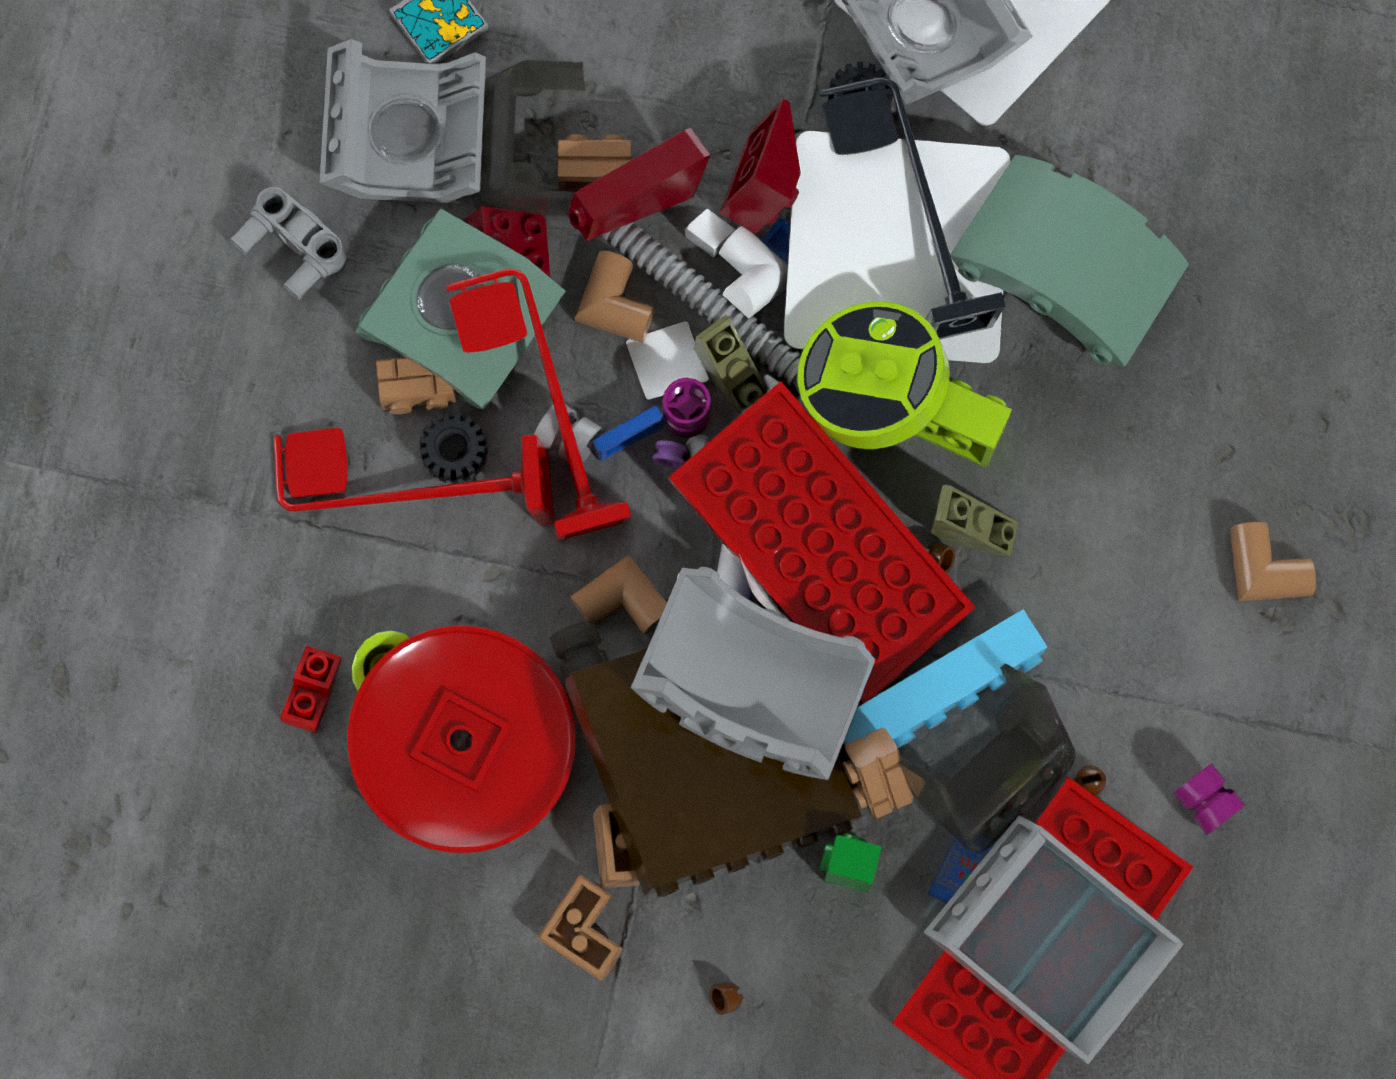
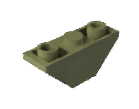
(729, 364)
(972, 523)

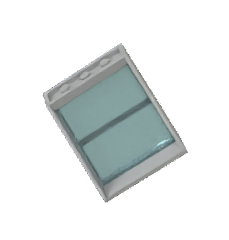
(1053, 939)

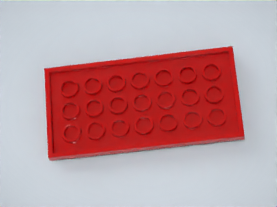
(820, 536)
(973, 1026)

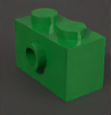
(850, 862)

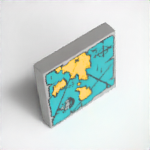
(438, 26)

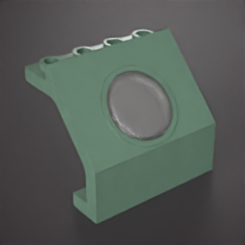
(416, 312)

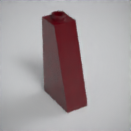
(641, 186)

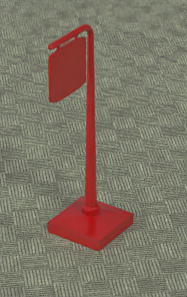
(493, 318)
(319, 467)

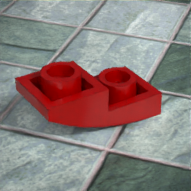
(311, 689)

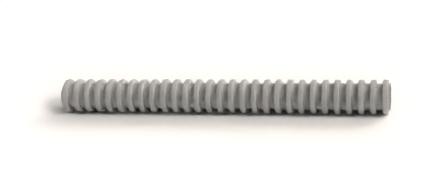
(705, 299)

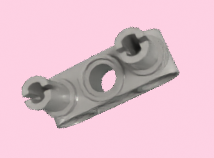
(299, 231)

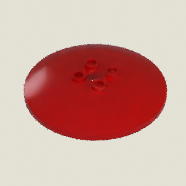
(471, 684)

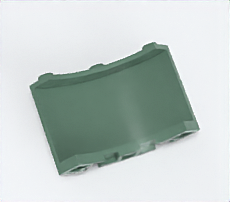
(1072, 256)

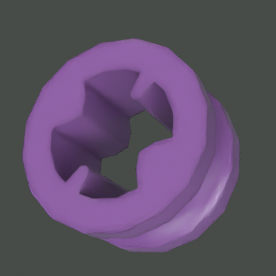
(669, 454)

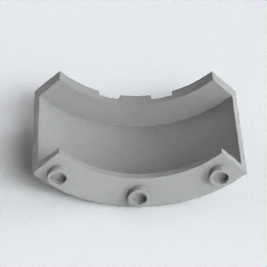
(752, 676)

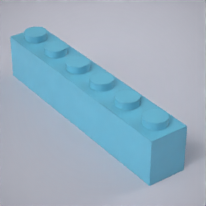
(950, 682)

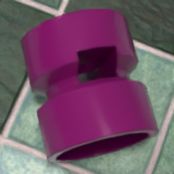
(686, 407)
(1209, 799)

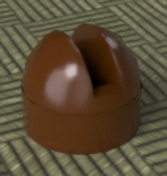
(943, 555)
(1094, 787)
(725, 997)

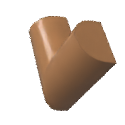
(603, 300)
(1261, 577)
(619, 587)
(571, 931)

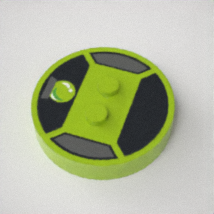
(873, 374)

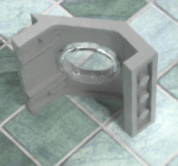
(937, 41)
(402, 127)

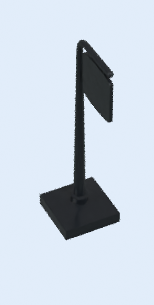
(865, 123)

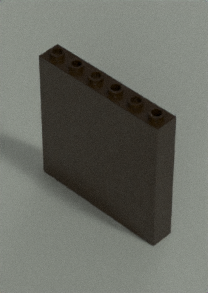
(687, 800)

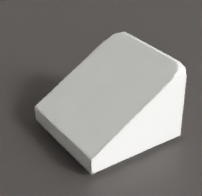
(709, 232)

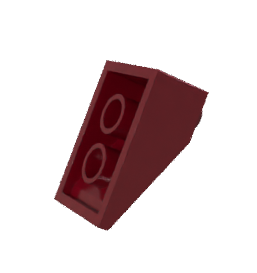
(765, 172)

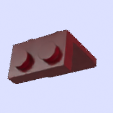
(517, 230)

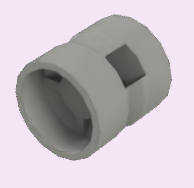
(583, 429)

